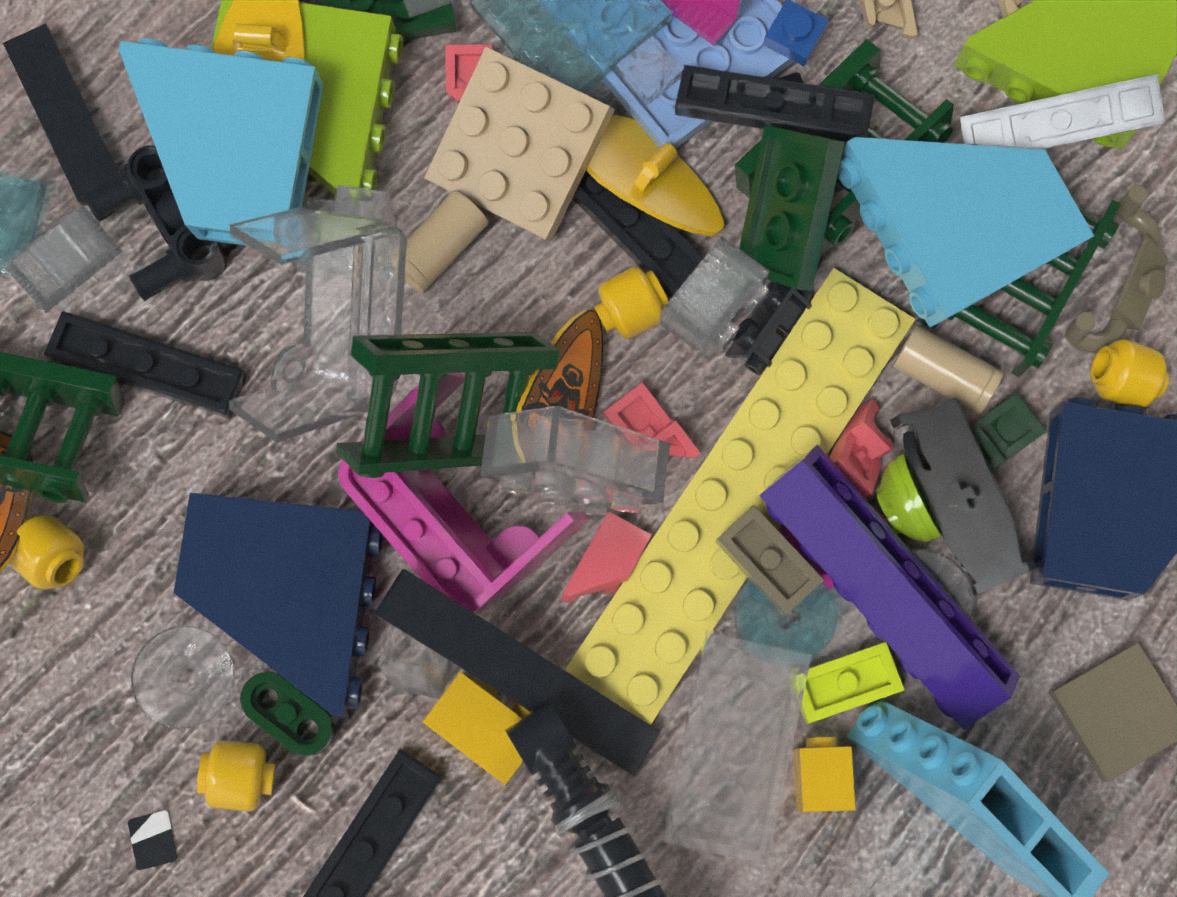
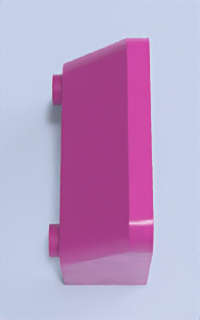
(438, 533)

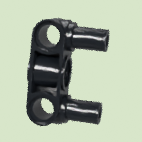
(164, 211)

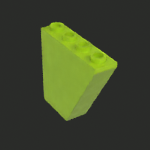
(1073, 47)
(355, 64)

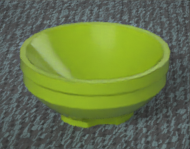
(905, 503)

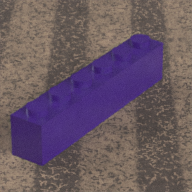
(890, 588)

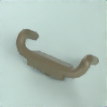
(1141, 285)

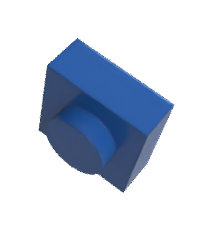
(795, 32)

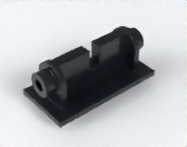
(757, 334)

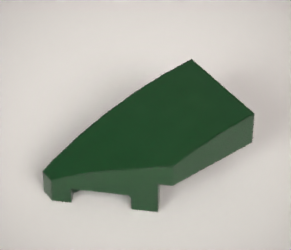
(1007, 430)

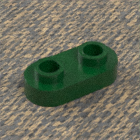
(288, 714)

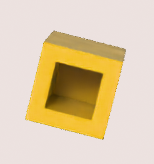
(823, 776)

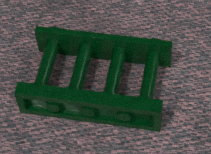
(861, 74)
(1036, 348)
(432, 358)
(44, 385)

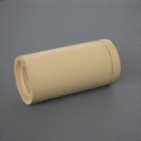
(441, 239)
(948, 369)

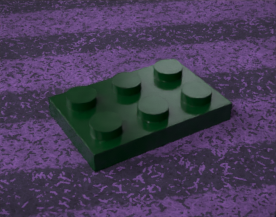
(791, 204)

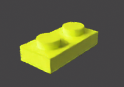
(849, 683)

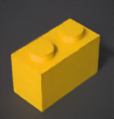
(476, 725)

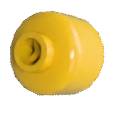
(631, 302)
(1129, 373)
(47, 553)
(235, 776)

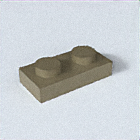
(769, 560)

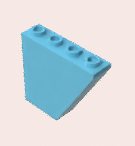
(227, 130)
(960, 216)
(979, 801)

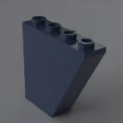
(1106, 500)
(285, 587)

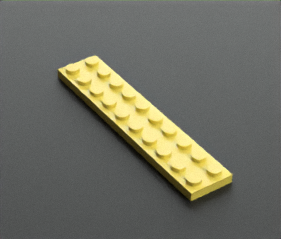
(683, 575)

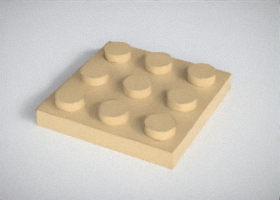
(519, 143)

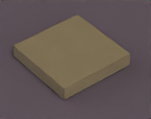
(1119, 712)

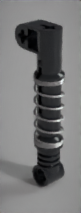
(583, 807)

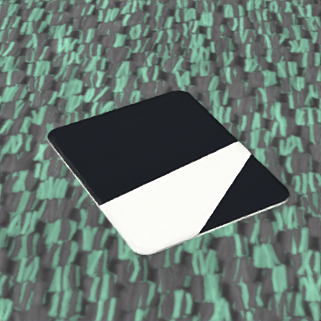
(152, 840)

